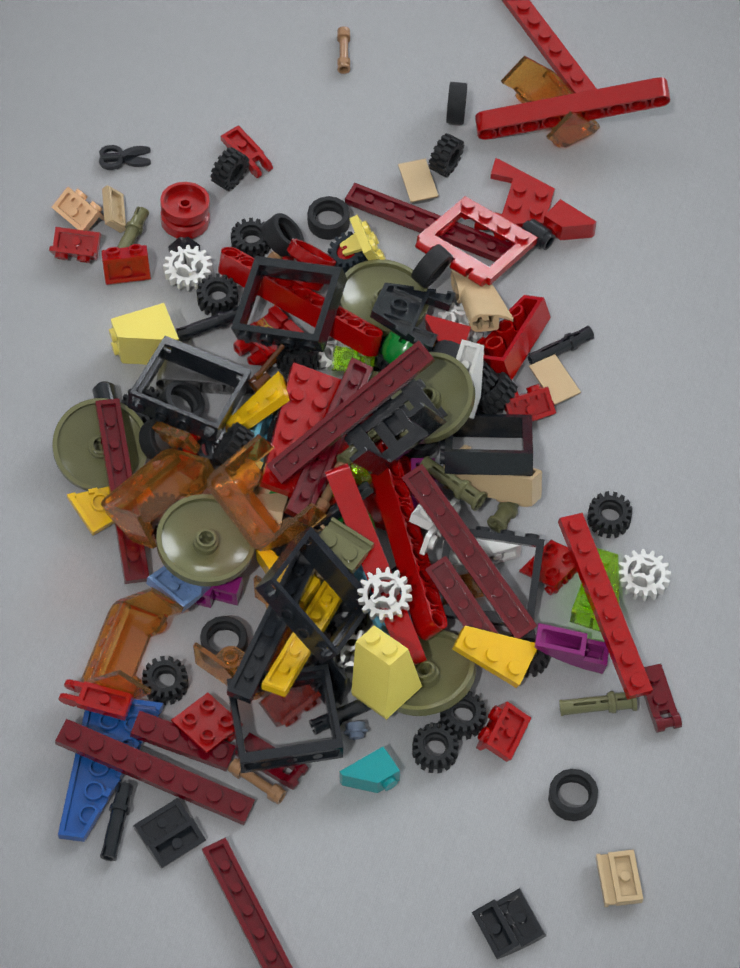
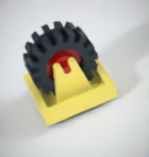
(355, 247)

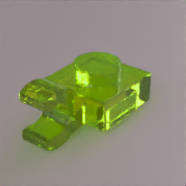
(342, 356)
(360, 474)

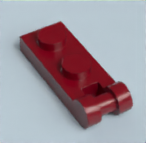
(661, 700)
(254, 743)

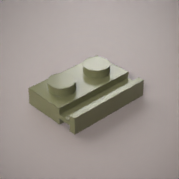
(346, 544)

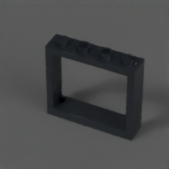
(297, 271)
(197, 361)
(491, 461)
(509, 537)
(336, 576)
(298, 753)

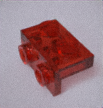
(285, 709)

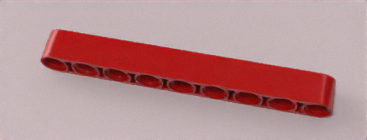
(587, 104)
(303, 303)
(357, 518)
(406, 542)

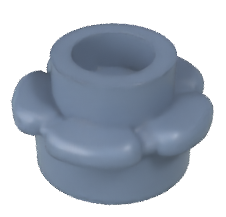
(355, 730)

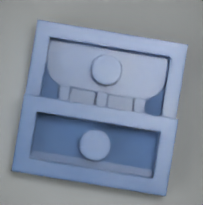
(176, 589)

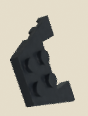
(400, 309)

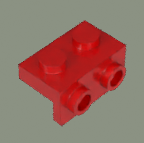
(75, 243)

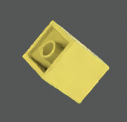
(140, 333)
(383, 673)

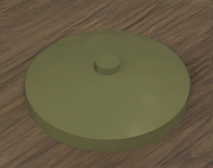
(366, 283)
(447, 387)
(79, 447)
(202, 542)
(444, 677)

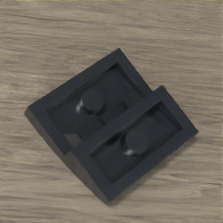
(169, 833)
(509, 924)

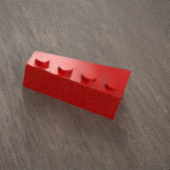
(512, 342)

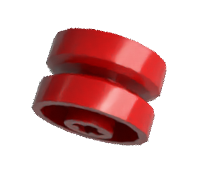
(185, 210)
(308, 253)

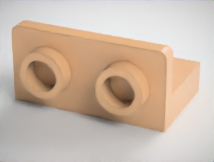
(76, 210)

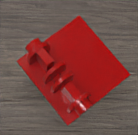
(555, 567)
(206, 723)

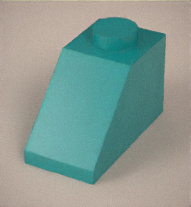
(371, 773)

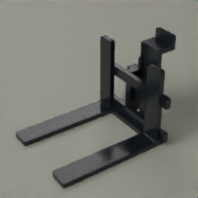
(389, 422)

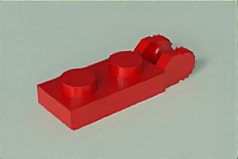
(243, 143)
(97, 699)

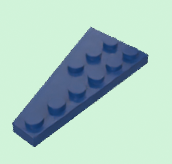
(92, 782)

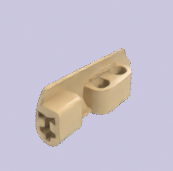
(481, 304)

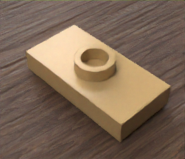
(113, 209)

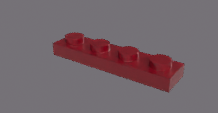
(458, 595)
(171, 738)

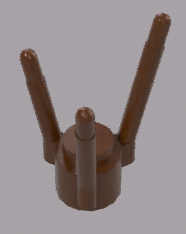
(262, 376)

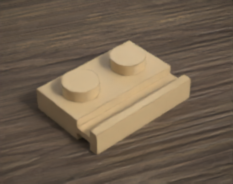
(619, 878)

